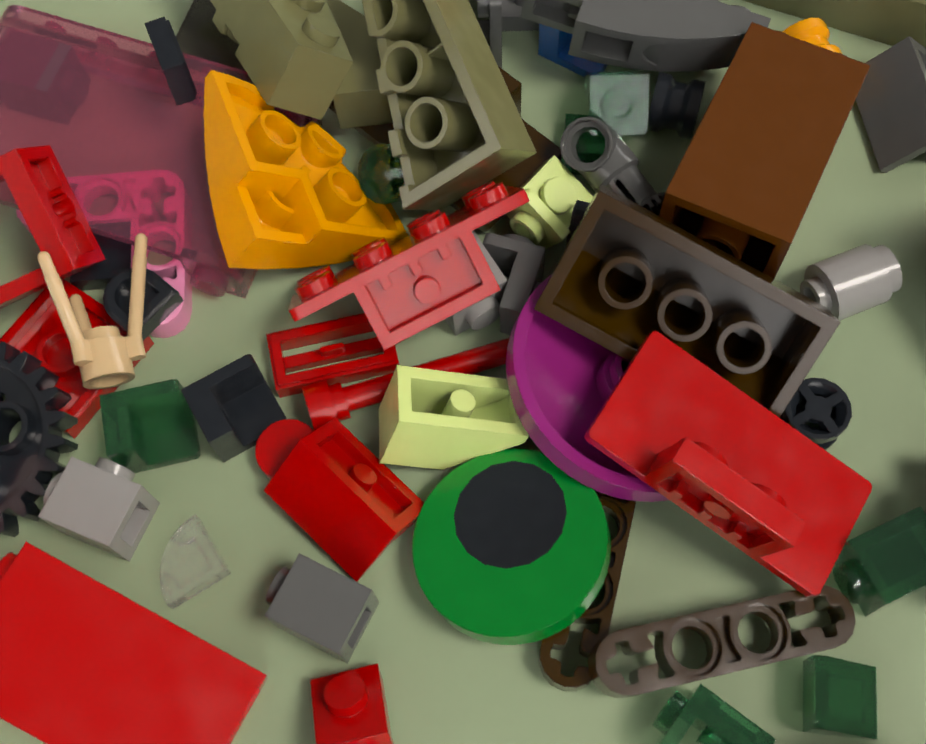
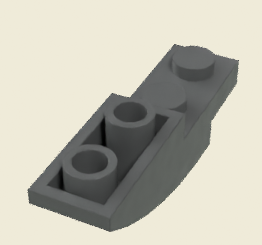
(649, 32)

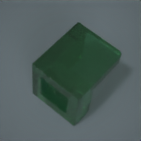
(149, 426)

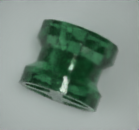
(380, 174)

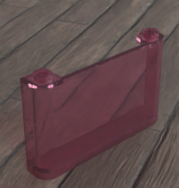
(118, 137)

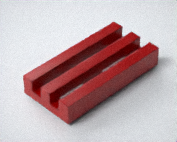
(342, 372)

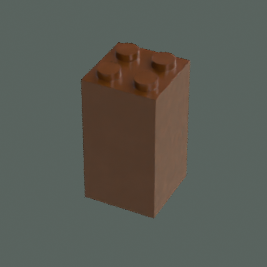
(763, 146)

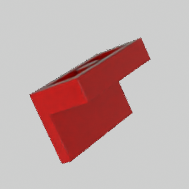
(343, 497)

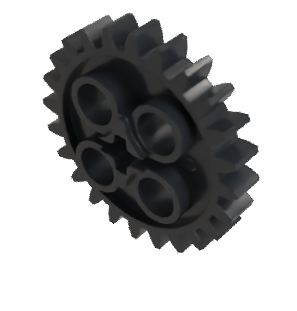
(34, 454)

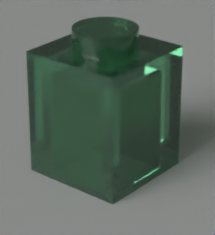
(884, 563)

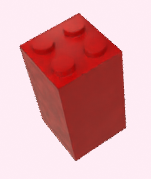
(106, 669)

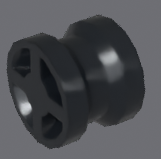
(675, 105)
(821, 404)

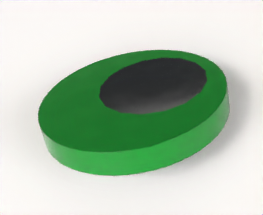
(511, 547)

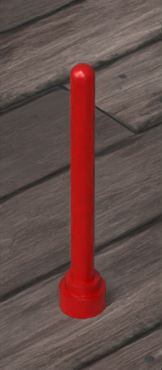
(333, 401)

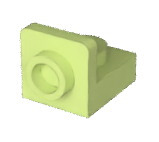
(552, 199)

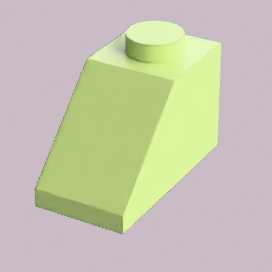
(445, 418)

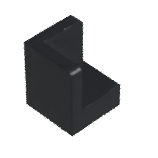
(233, 406)

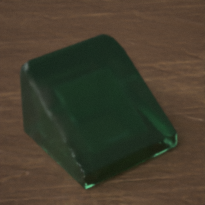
(839, 698)

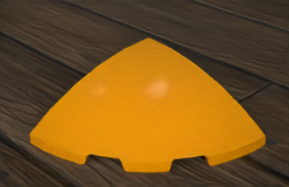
(282, 186)

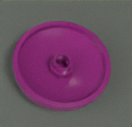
(558, 390)

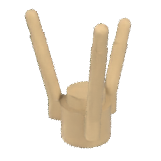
(101, 351)

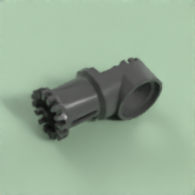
(614, 168)

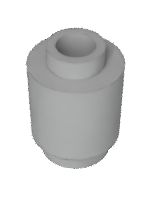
(853, 280)

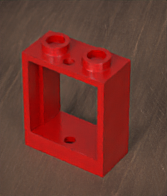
(51, 216)

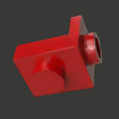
(351, 707)

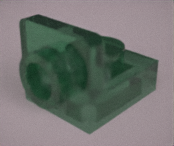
(619, 100)
(709, 715)

